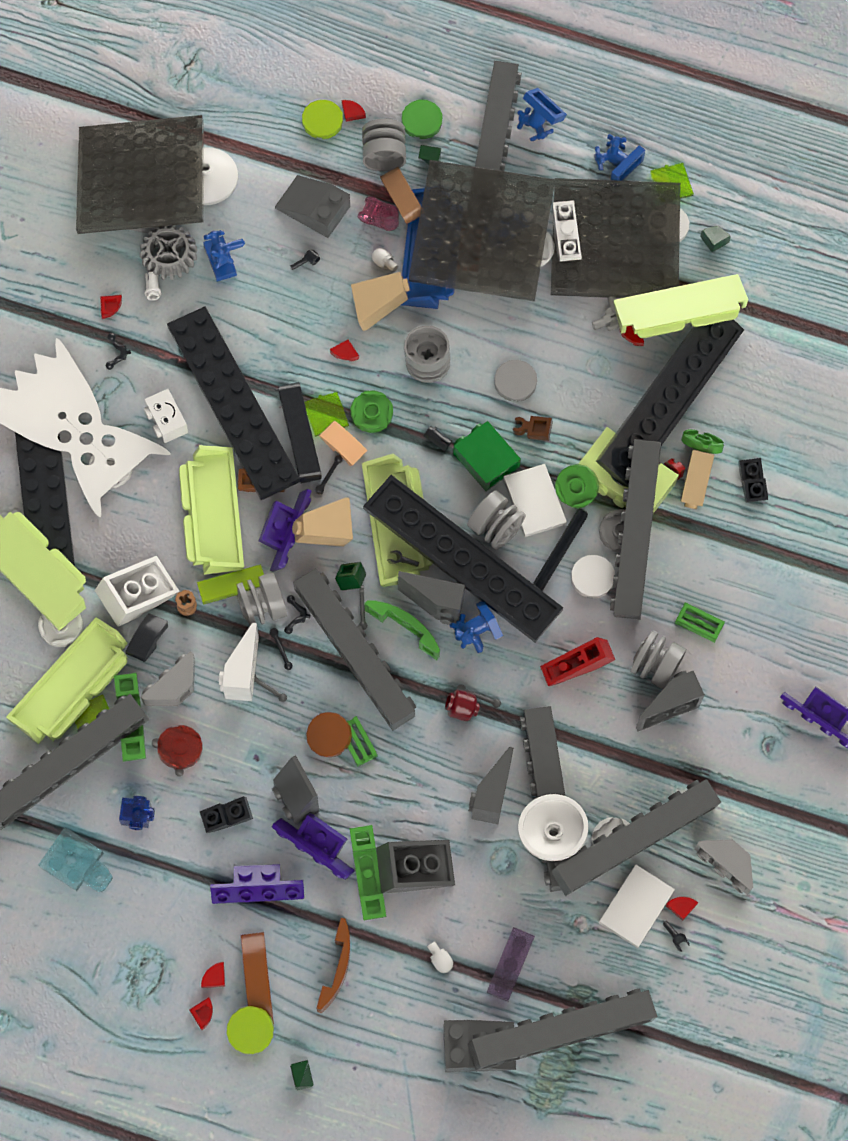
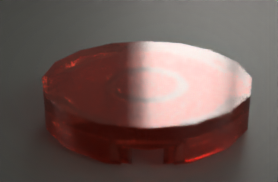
(179, 747)

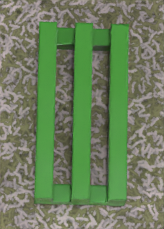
(712, 637)
(366, 758)

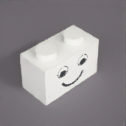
(166, 416)

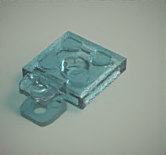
(87, 863)

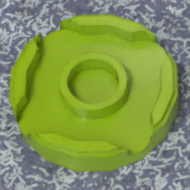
(322, 119)
(250, 1030)

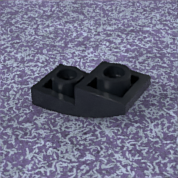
(753, 480)
(145, 638)
(226, 815)

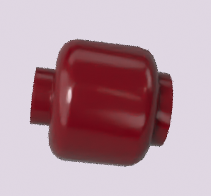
(462, 705)

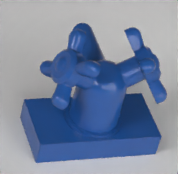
(543, 111)
(624, 163)
(219, 255)
(484, 622)

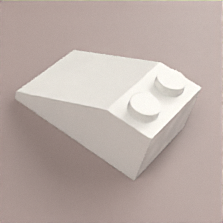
(136, 590)
(240, 668)

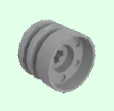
(383, 144)
(423, 344)
(500, 523)
(261, 599)
(658, 660)

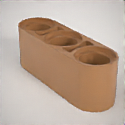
(401, 195)

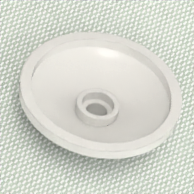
(221, 176)
(551, 814)

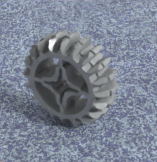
(169, 241)

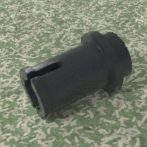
(437, 438)

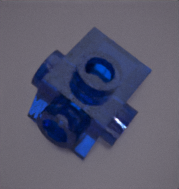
(133, 805)

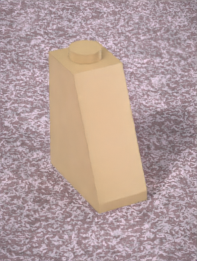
(378, 297)
(697, 478)
(325, 525)

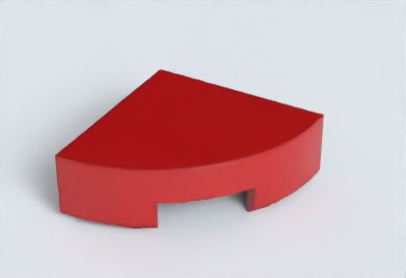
(352, 110)
(110, 305)
(631, 337)
(345, 351)
(677, 467)
(682, 906)
(214, 976)
(202, 1013)

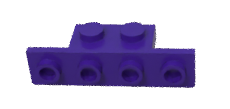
(278, 528)
(823, 710)
(318, 841)
(257, 884)

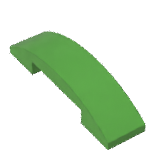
(383, 610)
(134, 744)
(367, 872)

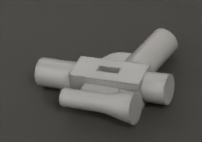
(609, 320)

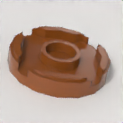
(329, 734)

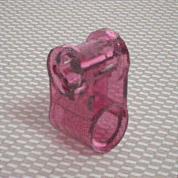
(376, 212)

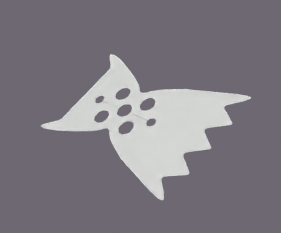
(62, 388)

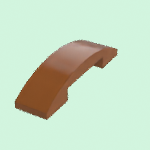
(256, 972)
(329, 994)

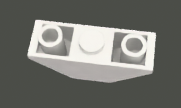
(566, 231)

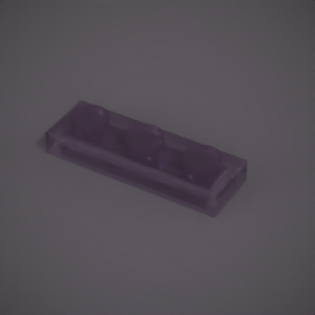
(510, 964)

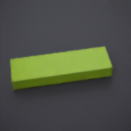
(225, 585)

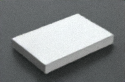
(536, 497)
(636, 906)

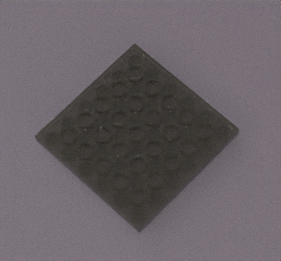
(140, 174)
(482, 230)
(624, 237)

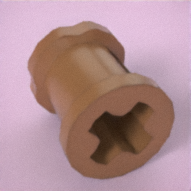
(189, 608)

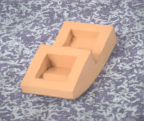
(343, 443)

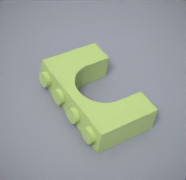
(607, 486)

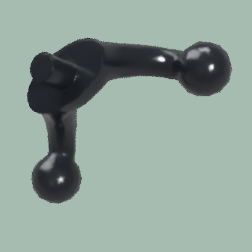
(123, 354)
(301, 619)

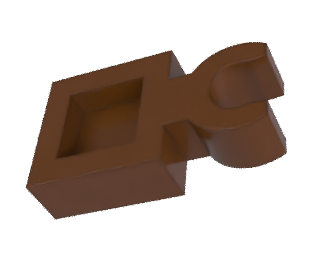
(537, 428)

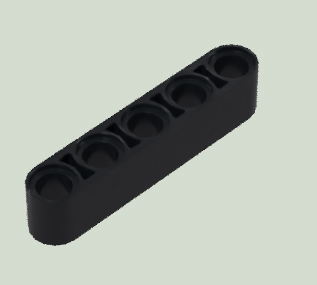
(299, 432)

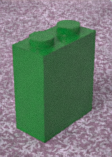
(486, 455)

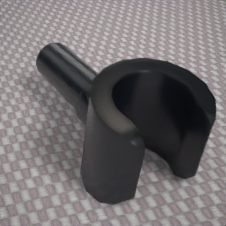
(310, 256)
(402, 559)
(677, 938)

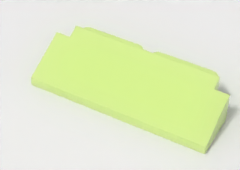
(674, 307)
(213, 518)
(385, 541)
(40, 574)
(70, 683)

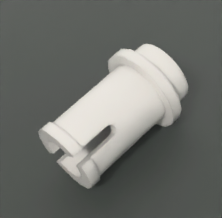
(152, 287)

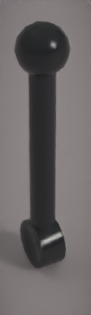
(320, 488)
(274, 634)

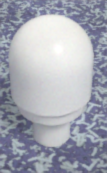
(384, 259)
(440, 958)

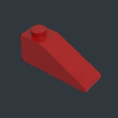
(578, 661)

